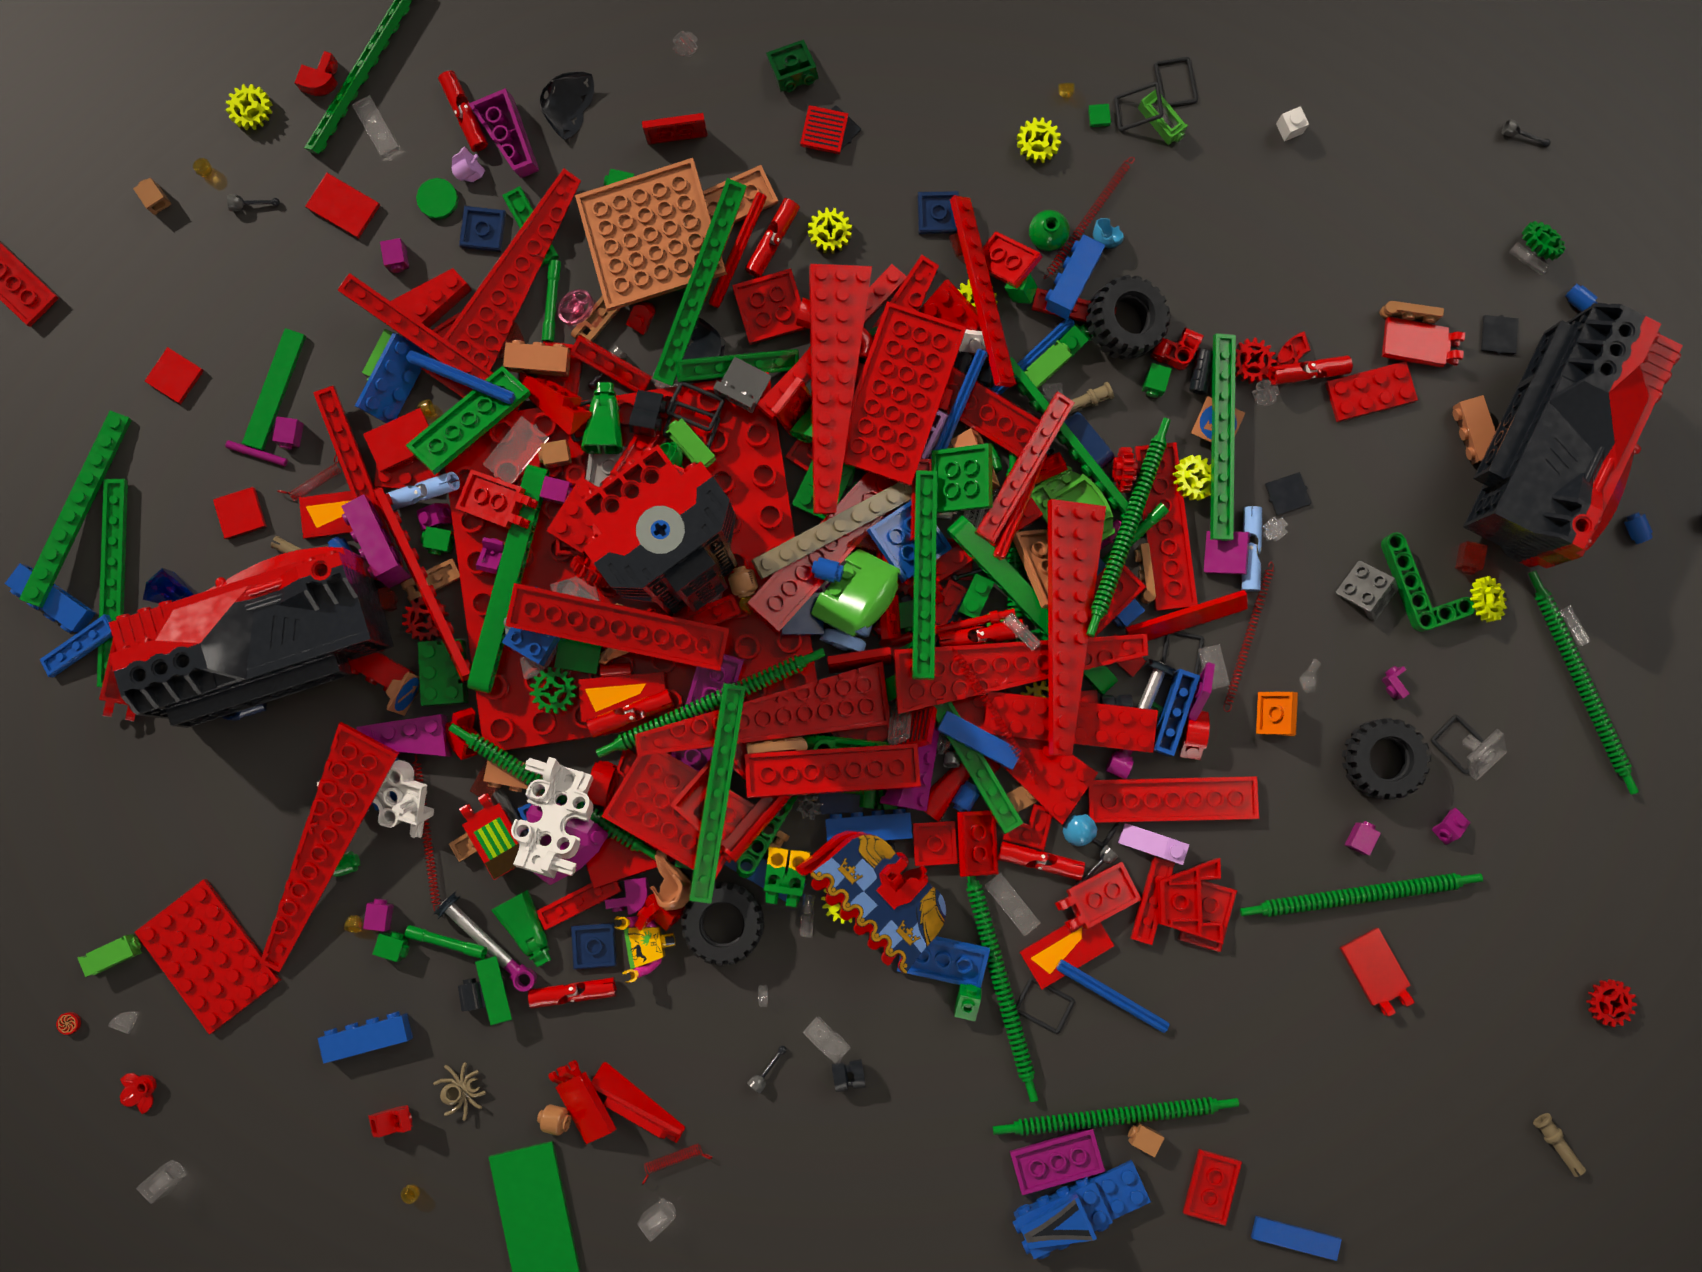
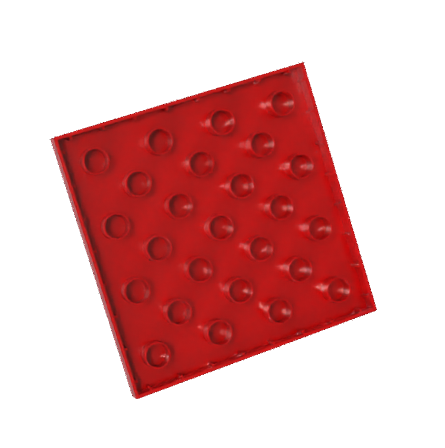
(752, 477)

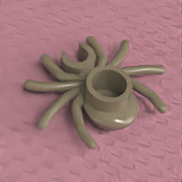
(459, 1091)

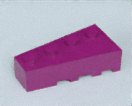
(503, 123)
(374, 542)
(414, 735)
(916, 797)

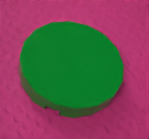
(437, 198)

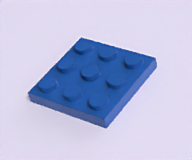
(894, 542)

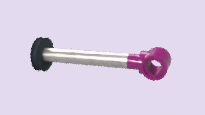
(1121, 761)
(493, 949)

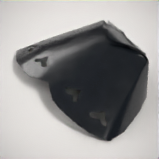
(565, 101)
(706, 342)

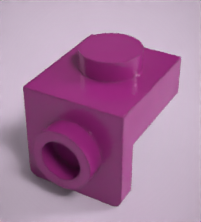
(434, 515)
(490, 555)
(1394, 685)
(1451, 827)

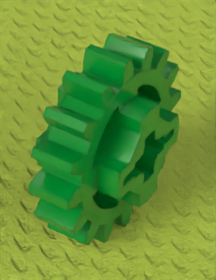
(1543, 240)
(553, 681)

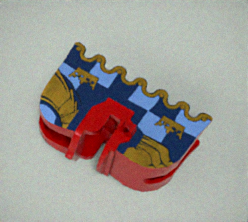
(865, 877)

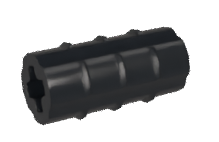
(1201, 372)

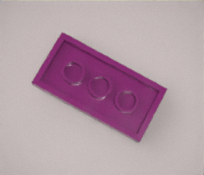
(1057, 1161)

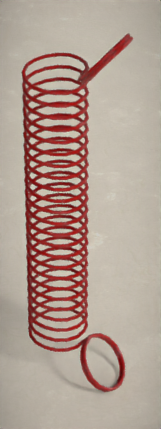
(280, 491)
(673, 1159)

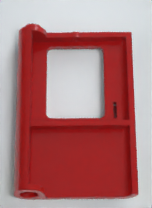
(749, 827)

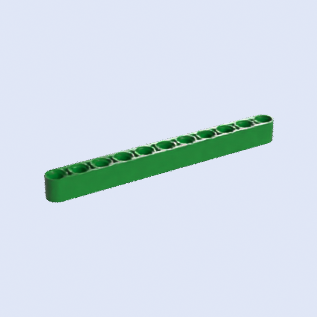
(509, 572)
(1017, 590)

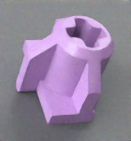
(466, 166)

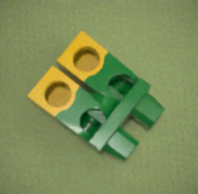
(782, 881)

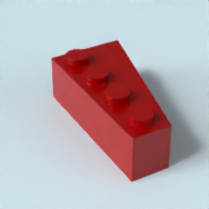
(434, 298)

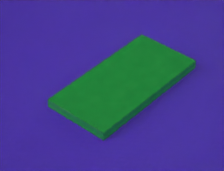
(534, 1210)

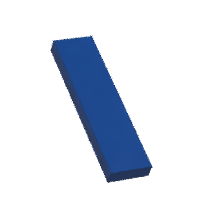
(77, 646)
(978, 740)
(1296, 1238)

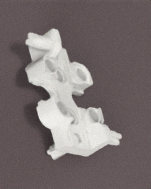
(556, 782)
(409, 801)

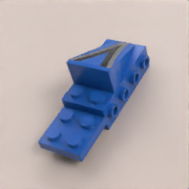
(1079, 1210)

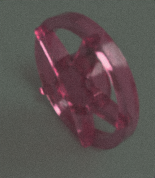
(575, 307)

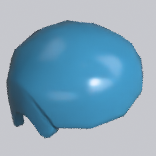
(1106, 234)
(1079, 830)

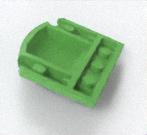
(1074, 488)
(861, 594)

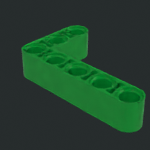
(1417, 589)
(764, 840)

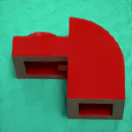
(319, 80)
(465, 720)
(1195, 736)
(603, 776)
(652, 911)
(391, 1121)

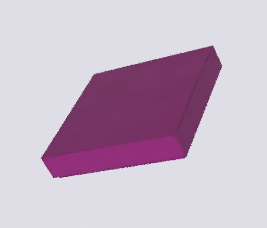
(1227, 556)
(1202, 691)

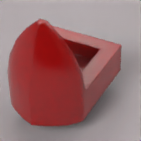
(641, 317)

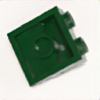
(792, 66)

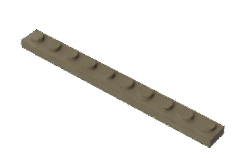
(832, 529)

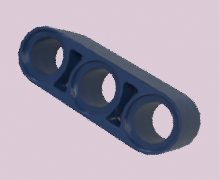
(1090, 439)

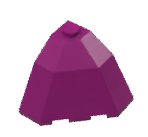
(589, 832)

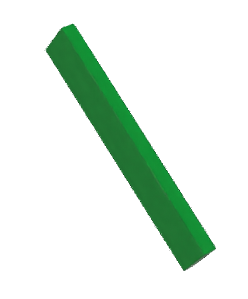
(717, 366)
(274, 389)

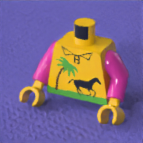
(644, 947)

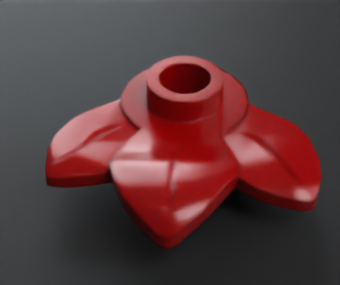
(138, 1091)

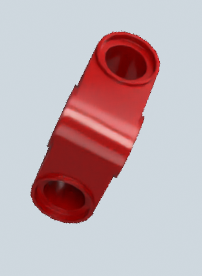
(1168, 351)

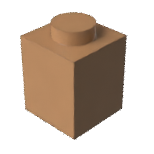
(152, 196)
(555, 454)
(1145, 1139)

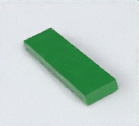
(521, 211)

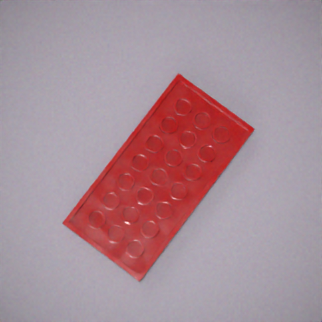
(900, 392)

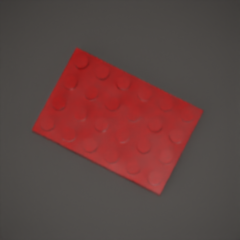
(645, 811)
(207, 956)

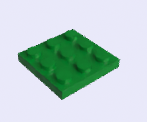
(963, 478)

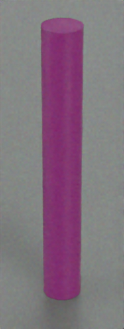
(256, 453)

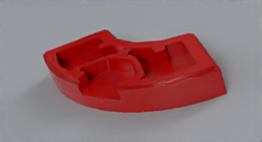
(1293, 350)

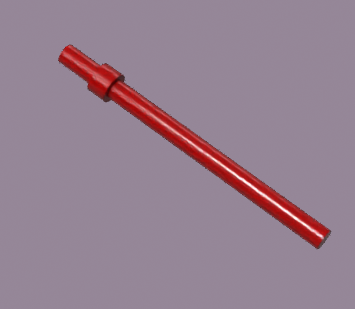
(993, 617)

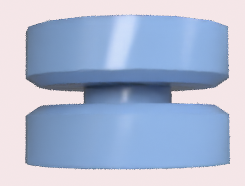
(844, 641)

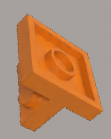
(1277, 713)

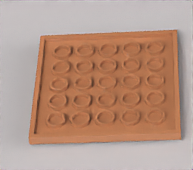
(646, 233)

